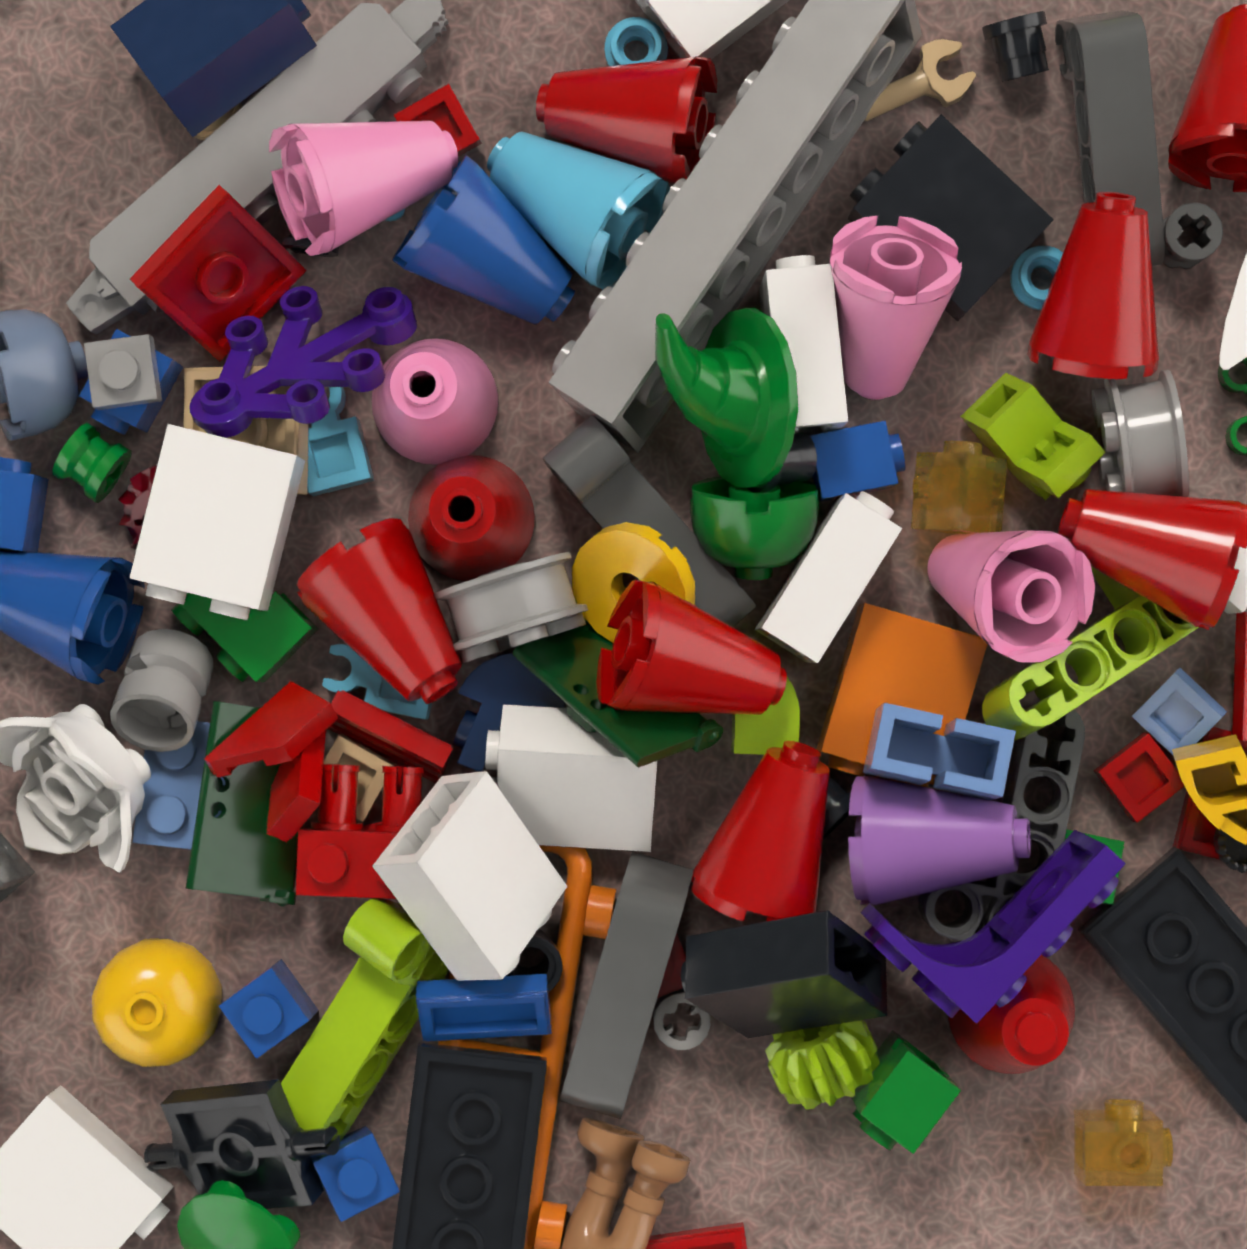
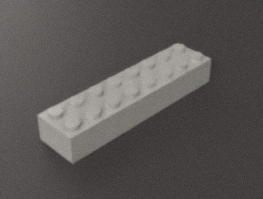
(734, 205)

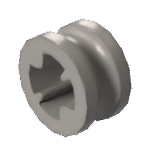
(694, 1034)

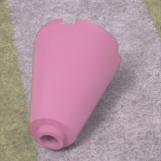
(355, 175)
(889, 298)
(449, 420)
(1015, 589)

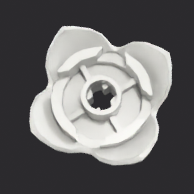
(76, 785)

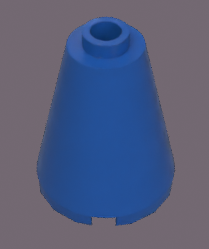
(486, 249)
(70, 609)

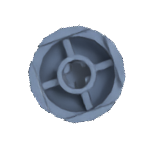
(37, 373)

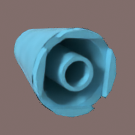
(579, 201)

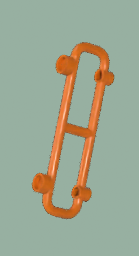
(584, 912)

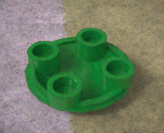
(231, 1221)

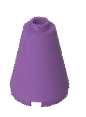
(928, 839)

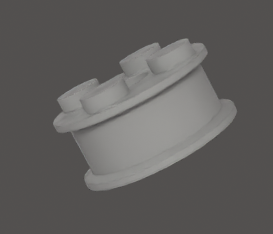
(1142, 437)
(512, 606)

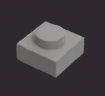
(123, 372)

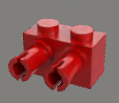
(336, 852)

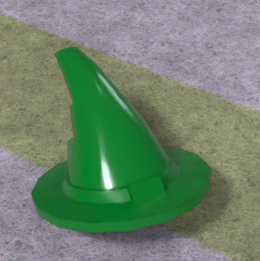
(735, 392)

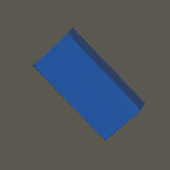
(484, 1008)

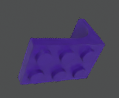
(1033, 922)

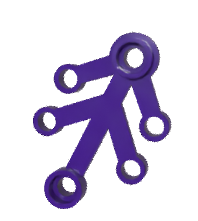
(235, 398)

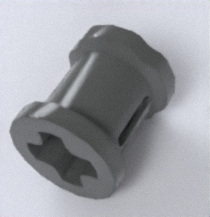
(1202, 246)

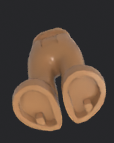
(615, 1154)

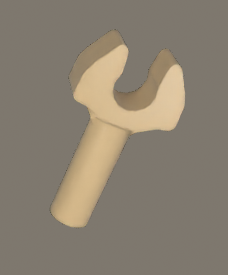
(925, 81)

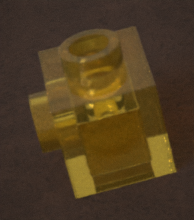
(958, 490)
(1121, 1145)

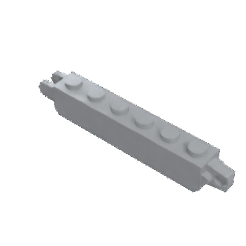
(338, 81)

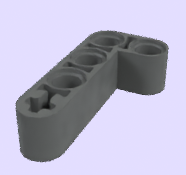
(1114, 111)
(616, 492)
(1046, 826)
(626, 984)

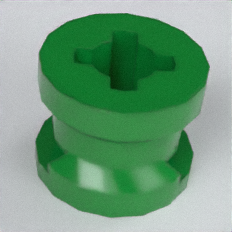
(91, 462)

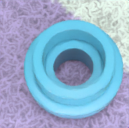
(635, 29)
(1020, 277)

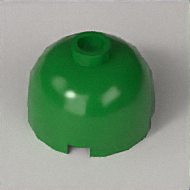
(753, 527)

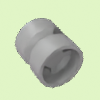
(162, 690)

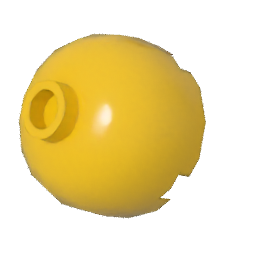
(156, 1002)

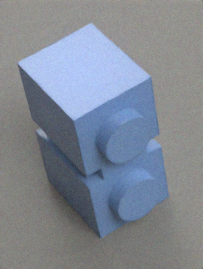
(966, 760)

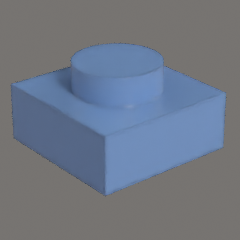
(1179, 712)

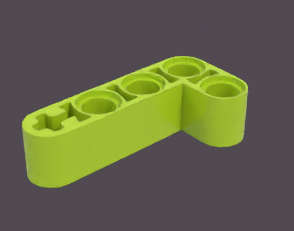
(1092, 656)
(364, 1020)

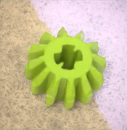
(822, 1062)

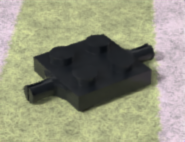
(244, 1138)

